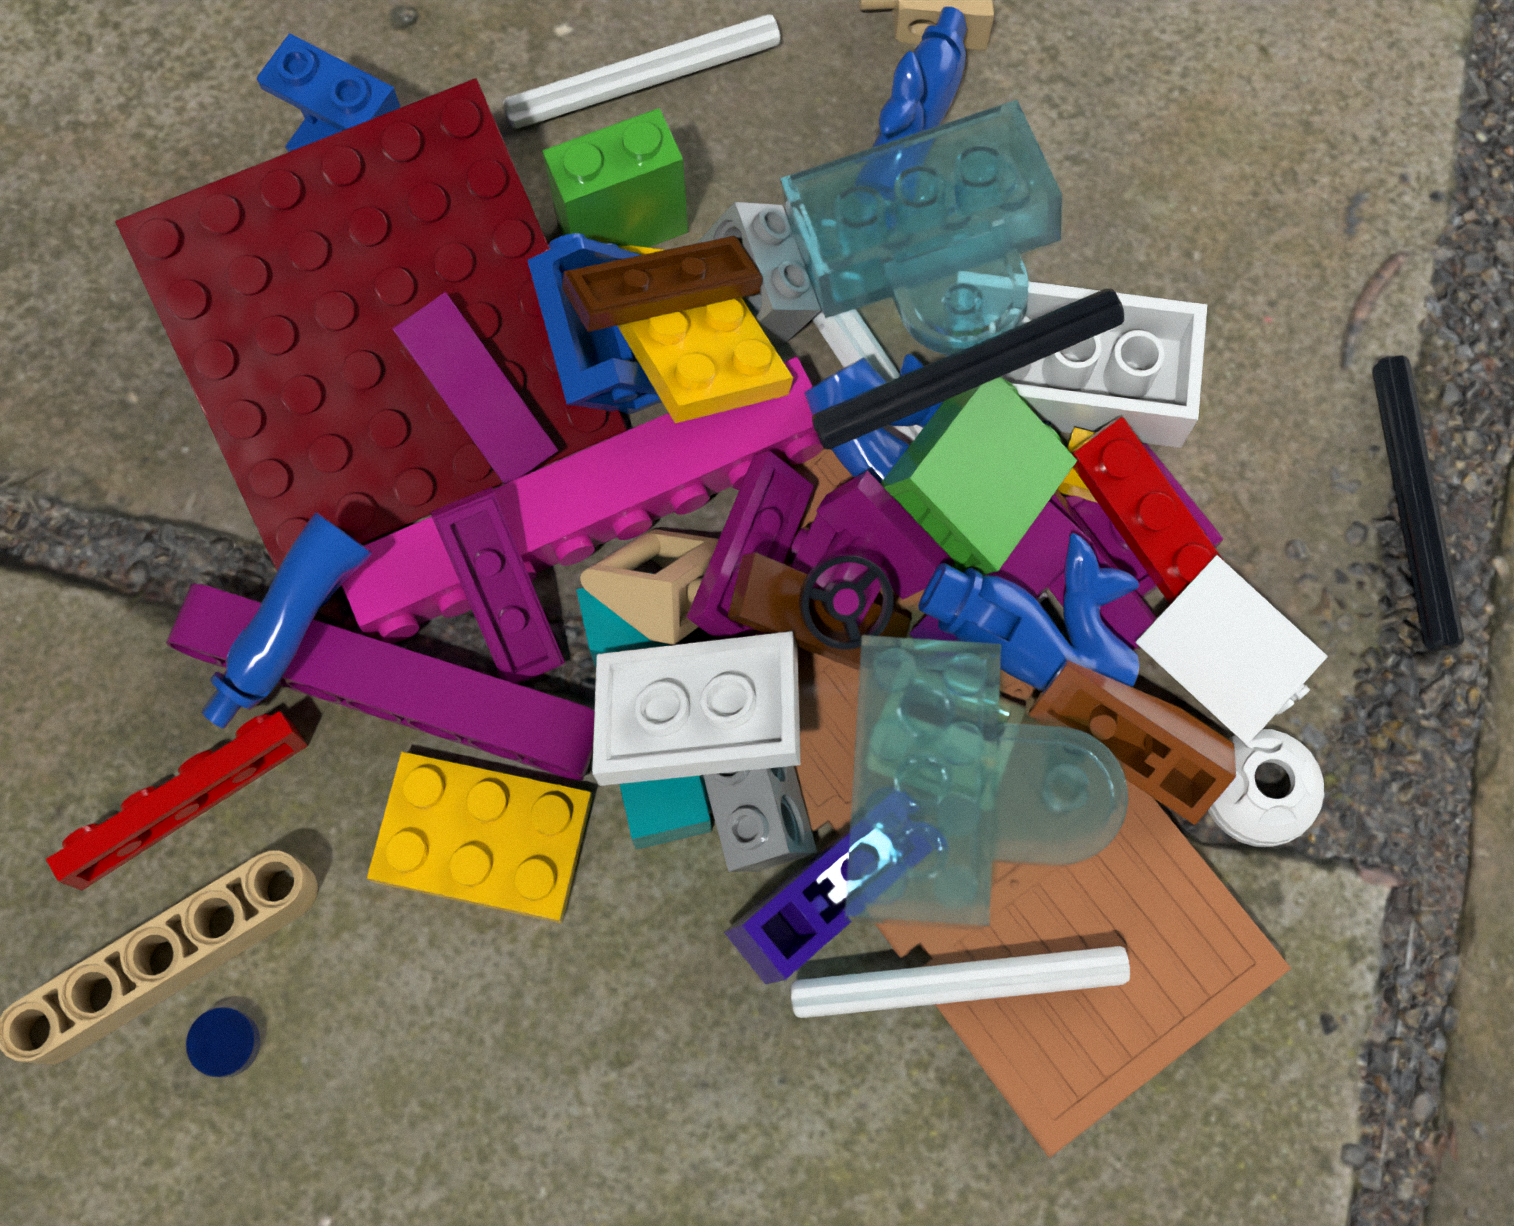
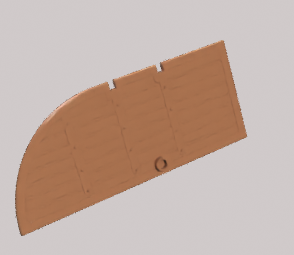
(1186, 938)

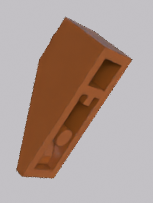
(1152, 740)

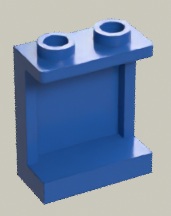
(324, 89)
(595, 365)

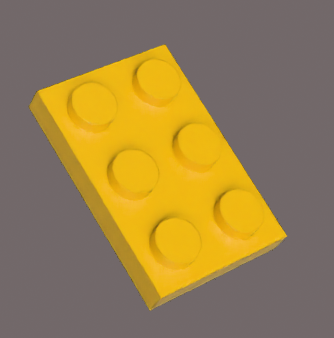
(708, 359)
(480, 837)

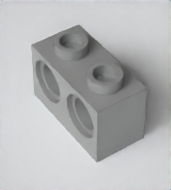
(786, 293)
(760, 818)

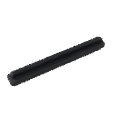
(968, 368)
(1418, 504)

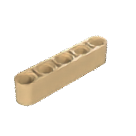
(127, 960)

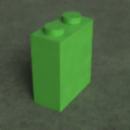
(620, 183)
(980, 474)

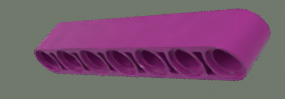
(403, 687)

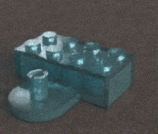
(931, 226)
(954, 789)

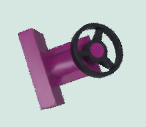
(873, 550)

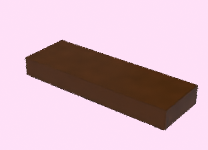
(661, 283)
(769, 602)

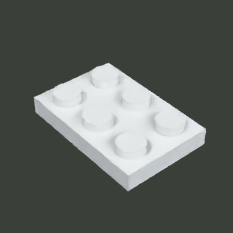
(697, 709)

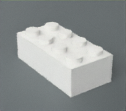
(1136, 371)

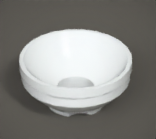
(1262, 820)

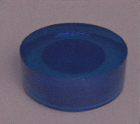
(222, 1042)

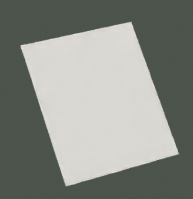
(1231, 649)

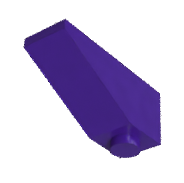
(795, 916)

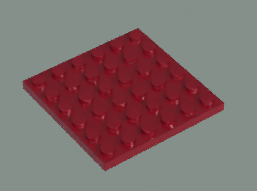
(289, 303)

